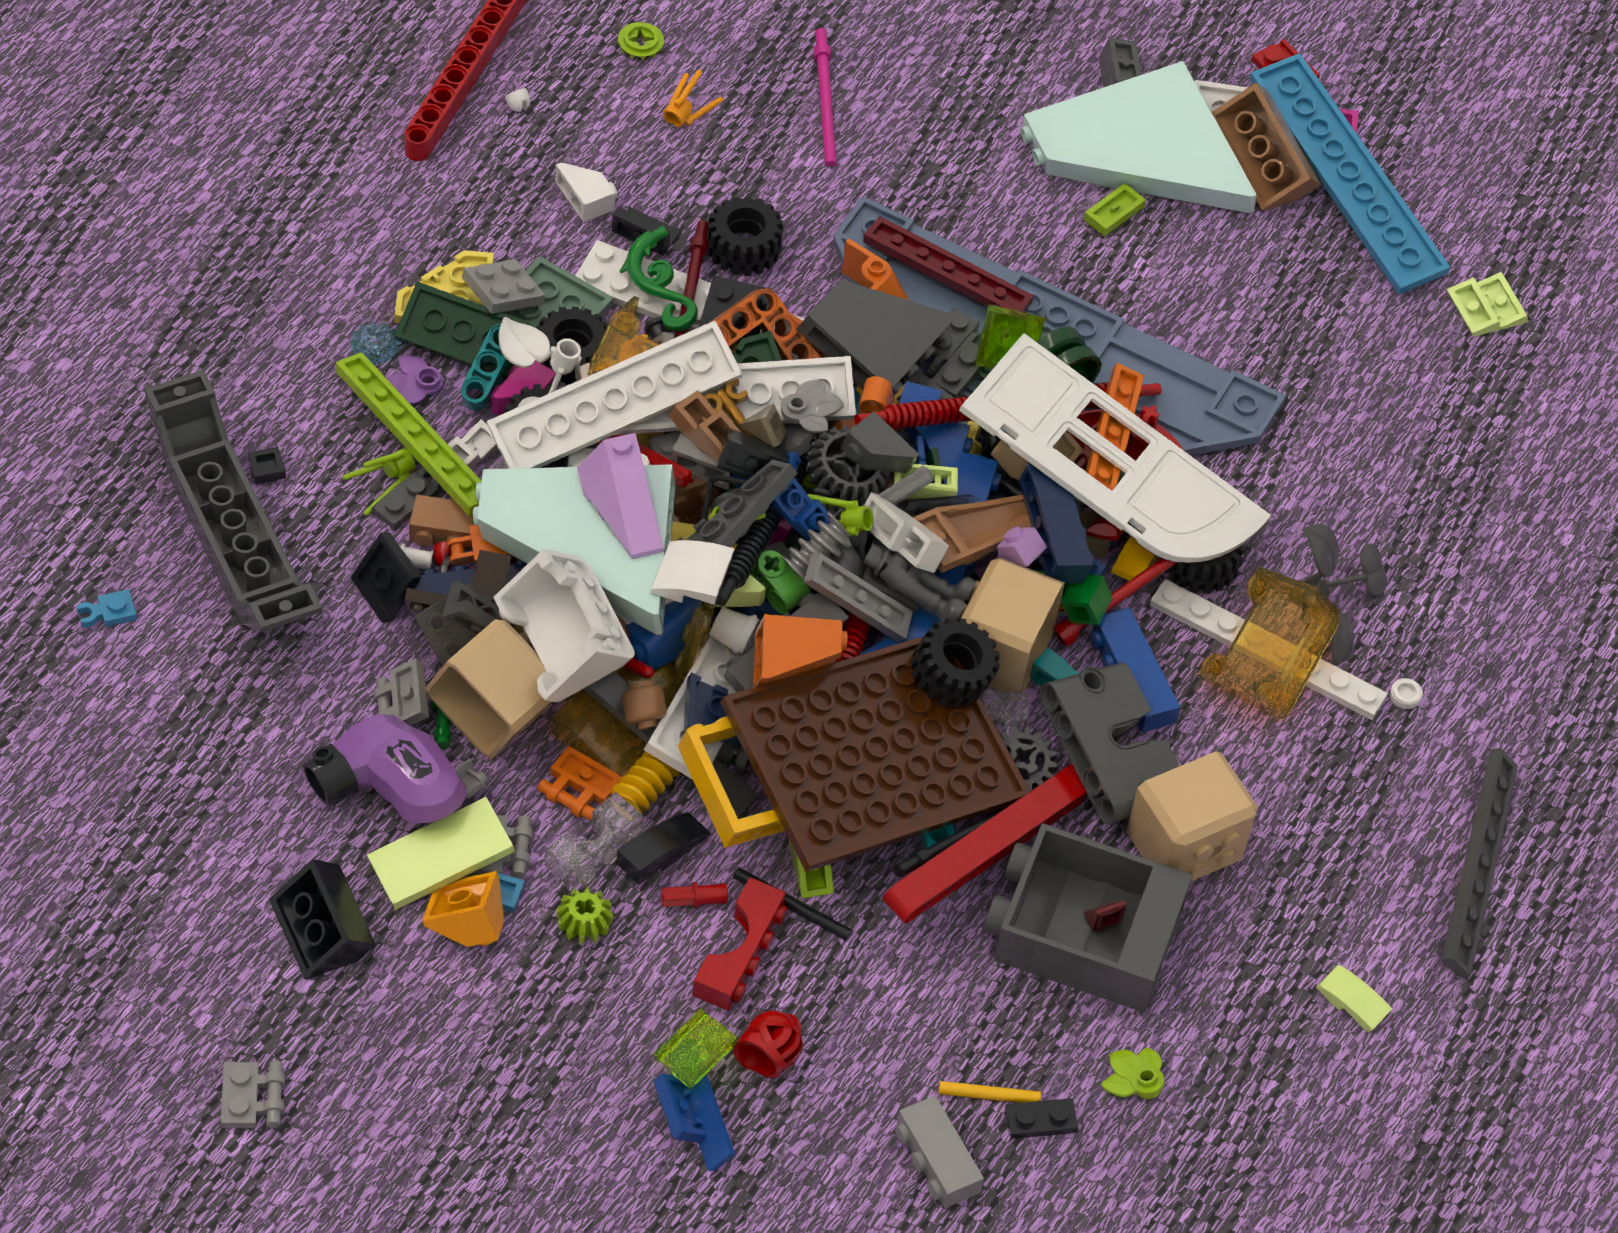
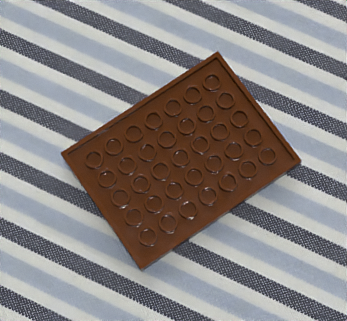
(867, 757)

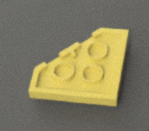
(447, 279)

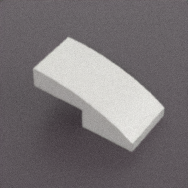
(474, 445)

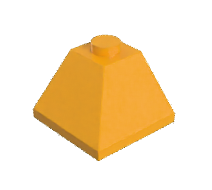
(467, 910)

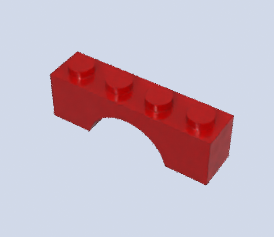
(723, 975)

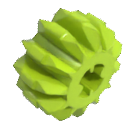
(584, 915)

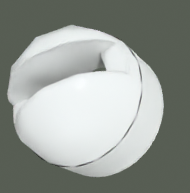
(518, 100)

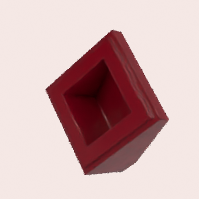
(1105, 915)

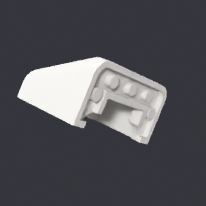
(566, 622)

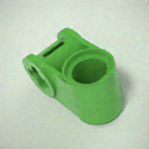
(781, 582)

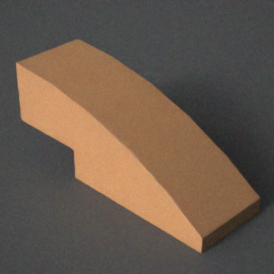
(702, 424)

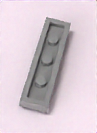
(858, 597)

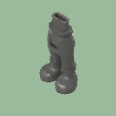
(918, 584)

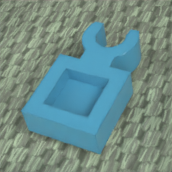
(111, 607)

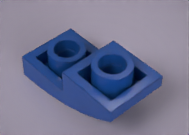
(800, 510)

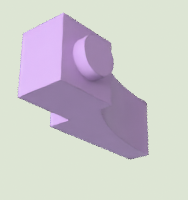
(1019, 546)

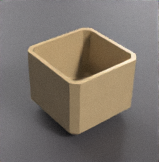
(1018, 614)
(490, 688)
(1193, 817)

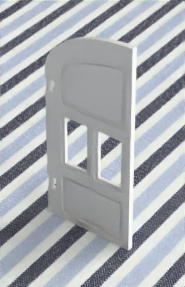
(1164, 494)

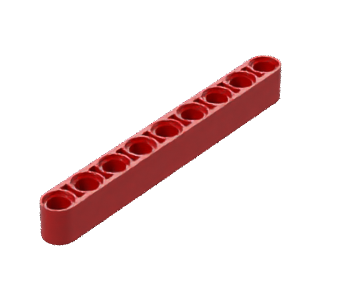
(459, 77)
(985, 845)

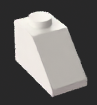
(586, 190)

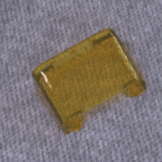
(1275, 644)

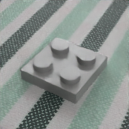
(503, 286)

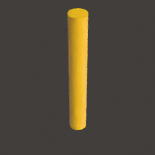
(988, 1092)

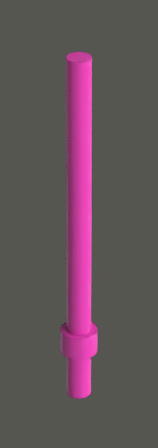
(822, 55)

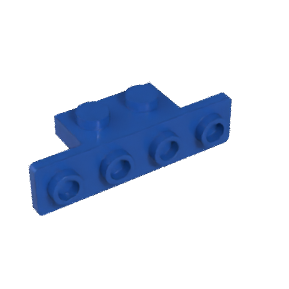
(695, 1118)

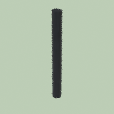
(802, 909)

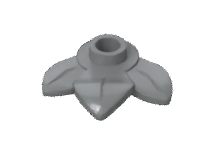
(814, 406)

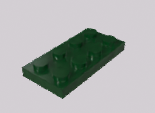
(449, 325)

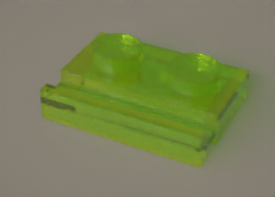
(695, 1048)

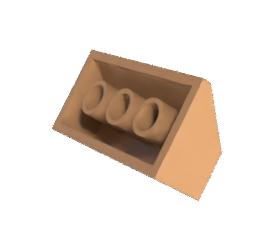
(1265, 148)

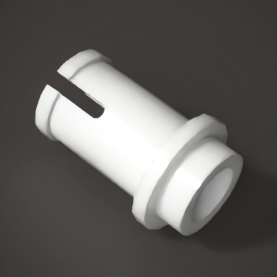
(419, 558)

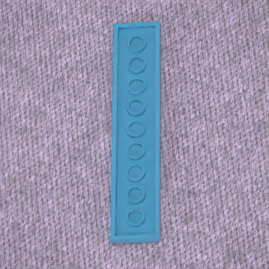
(1352, 176)

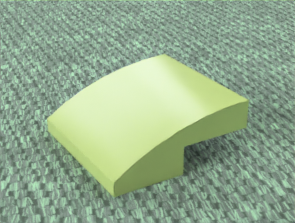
(1487, 304)

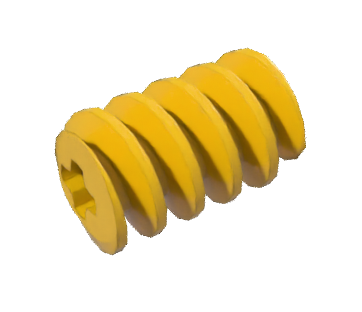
(645, 782)

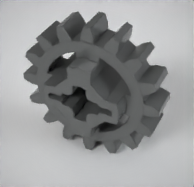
(1031, 748)

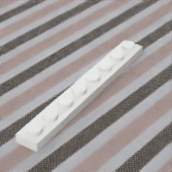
(1224, 627)

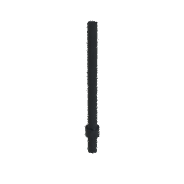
(923, 855)

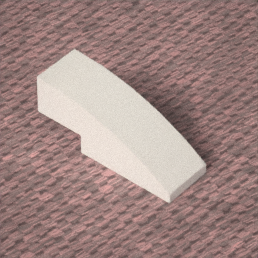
(905, 534)

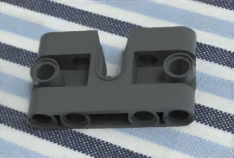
(1087, 715)

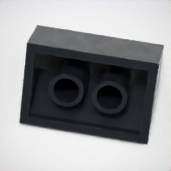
(321, 919)

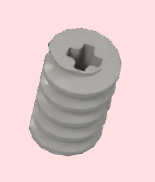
(824, 542)

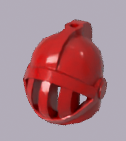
(770, 1043)

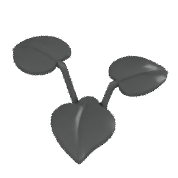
(1325, 553)

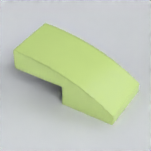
(1351, 993)

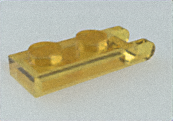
(695, 639)

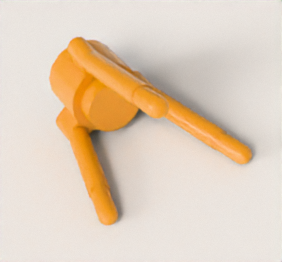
(679, 108)

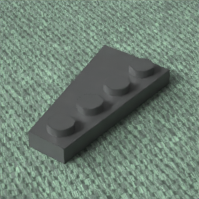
(742, 510)

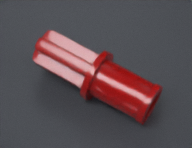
(694, 895)

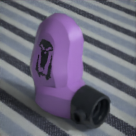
(395, 761)

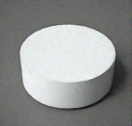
(1406, 693)

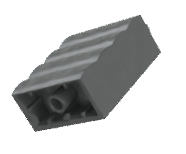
(1046, 923)

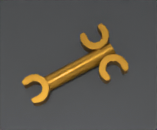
(728, 400)

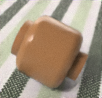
(644, 704)

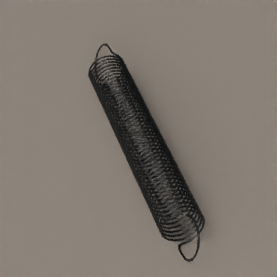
(936, 502)

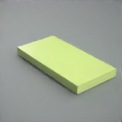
(440, 853)

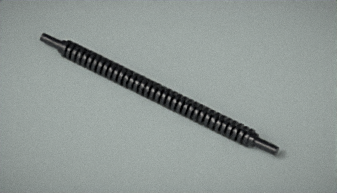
(756, 539)

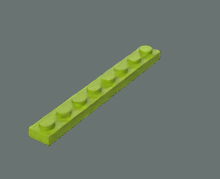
(410, 429)

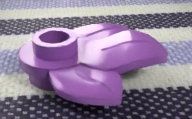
(411, 379)

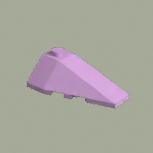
(619, 490)

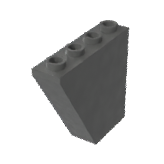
(876, 330)

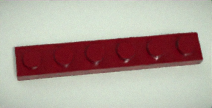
(945, 266)

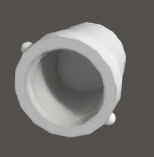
(734, 629)

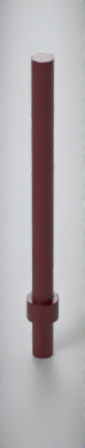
(698, 249)

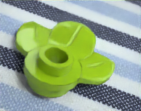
(1132, 1070)

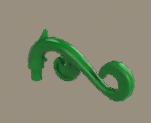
(656, 285)

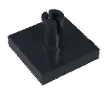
(385, 577)

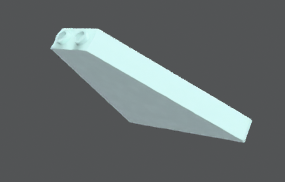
(1142, 134)
(547, 510)

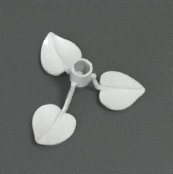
(525, 344)

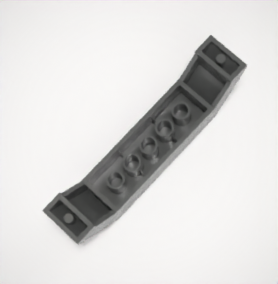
(225, 506)

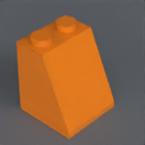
(795, 646)

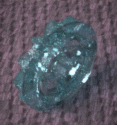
(373, 351)

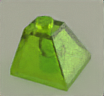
(1002, 330)

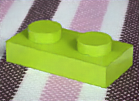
(1114, 209)

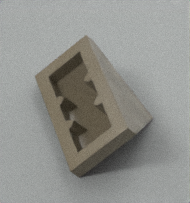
(766, 426)

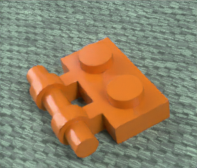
(583, 775)

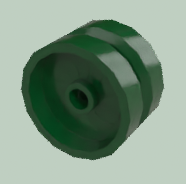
(1071, 349)

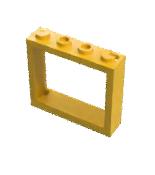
(729, 828)

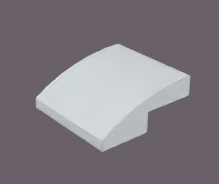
(692, 571)

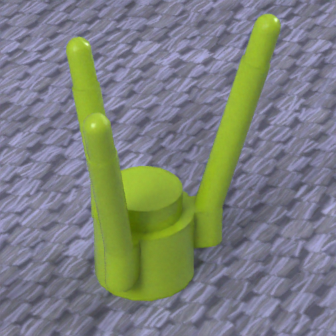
(395, 465)
(854, 518)

